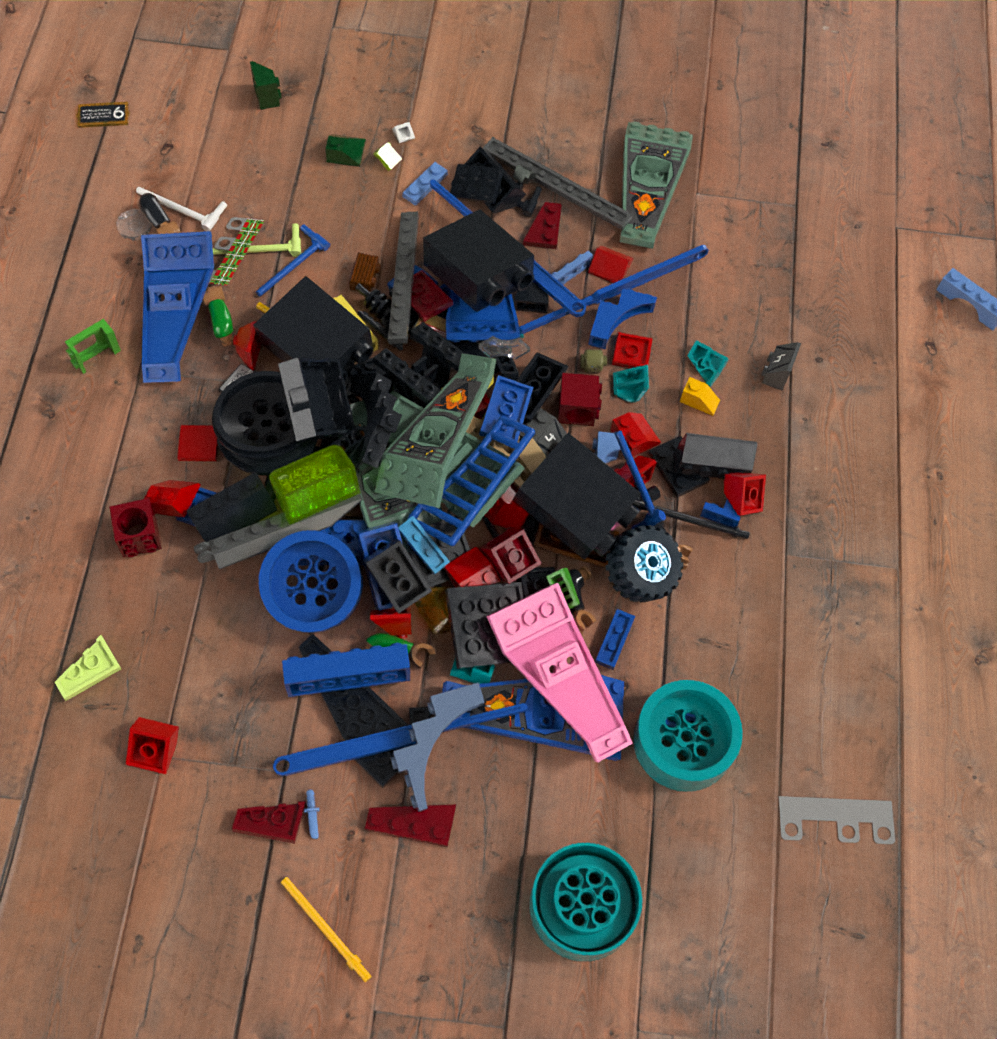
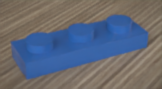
(615, 639)

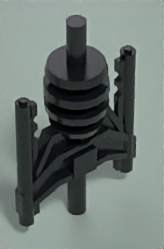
(381, 307)

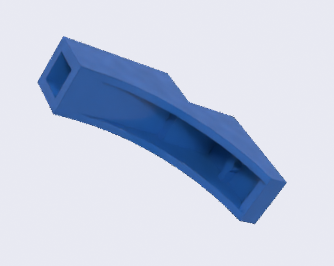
(611, 316)

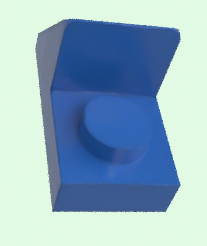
(725, 515)

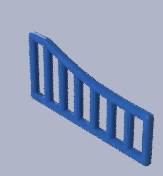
(484, 493)

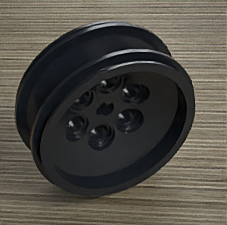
(256, 424)

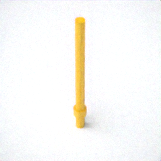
(353, 961)

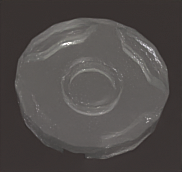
(133, 224)

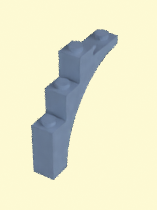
(413, 759)

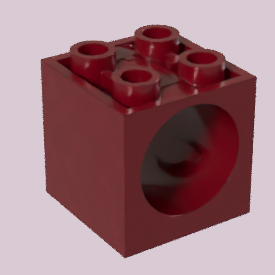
(579, 399)
(128, 515)
(511, 554)

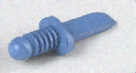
(312, 814)

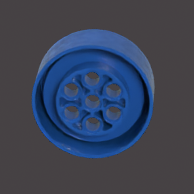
(284, 561)

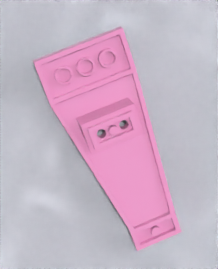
(543, 634)

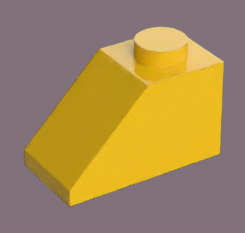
(699, 396)

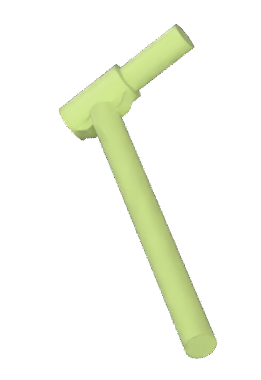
(293, 245)

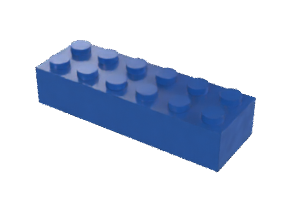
(346, 670)

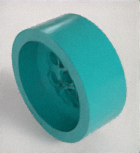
(712, 713)
(555, 923)

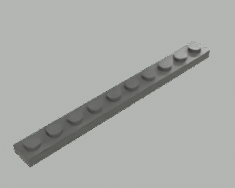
(560, 184)
(403, 278)

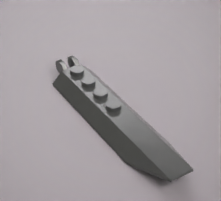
(266, 533)

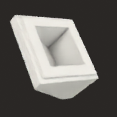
(403, 132)

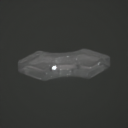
(511, 348)

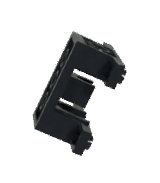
(427, 375)

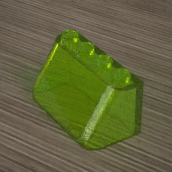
(314, 483)

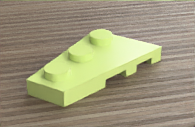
(90, 669)

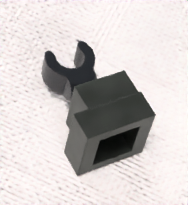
(523, 175)

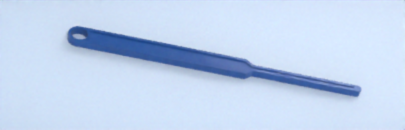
(541, 276)
(627, 283)
(377, 743)

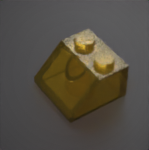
(435, 611)

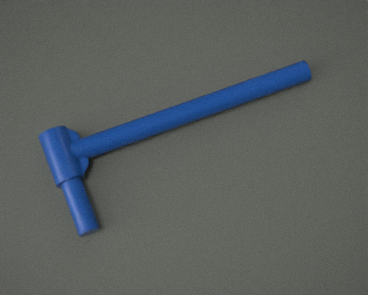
(318, 243)
(654, 515)

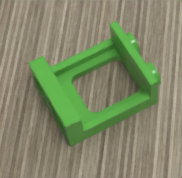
(104, 339)

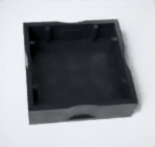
(316, 398)

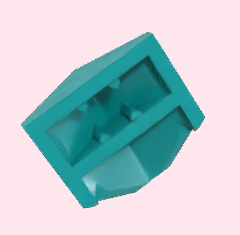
(631, 383)

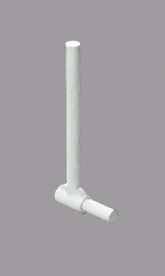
(207, 221)

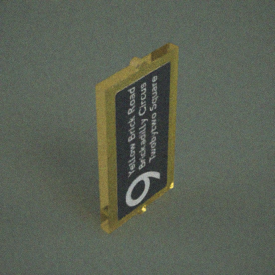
(103, 114)

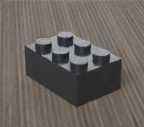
(397, 575)

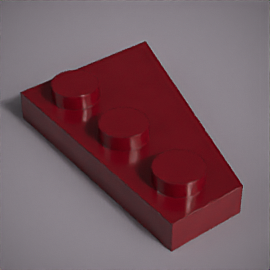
(545, 227)
(272, 822)

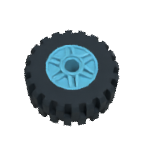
(644, 564)

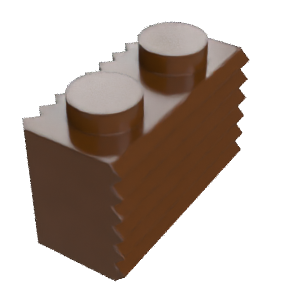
(364, 271)

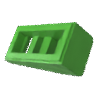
(564, 573)

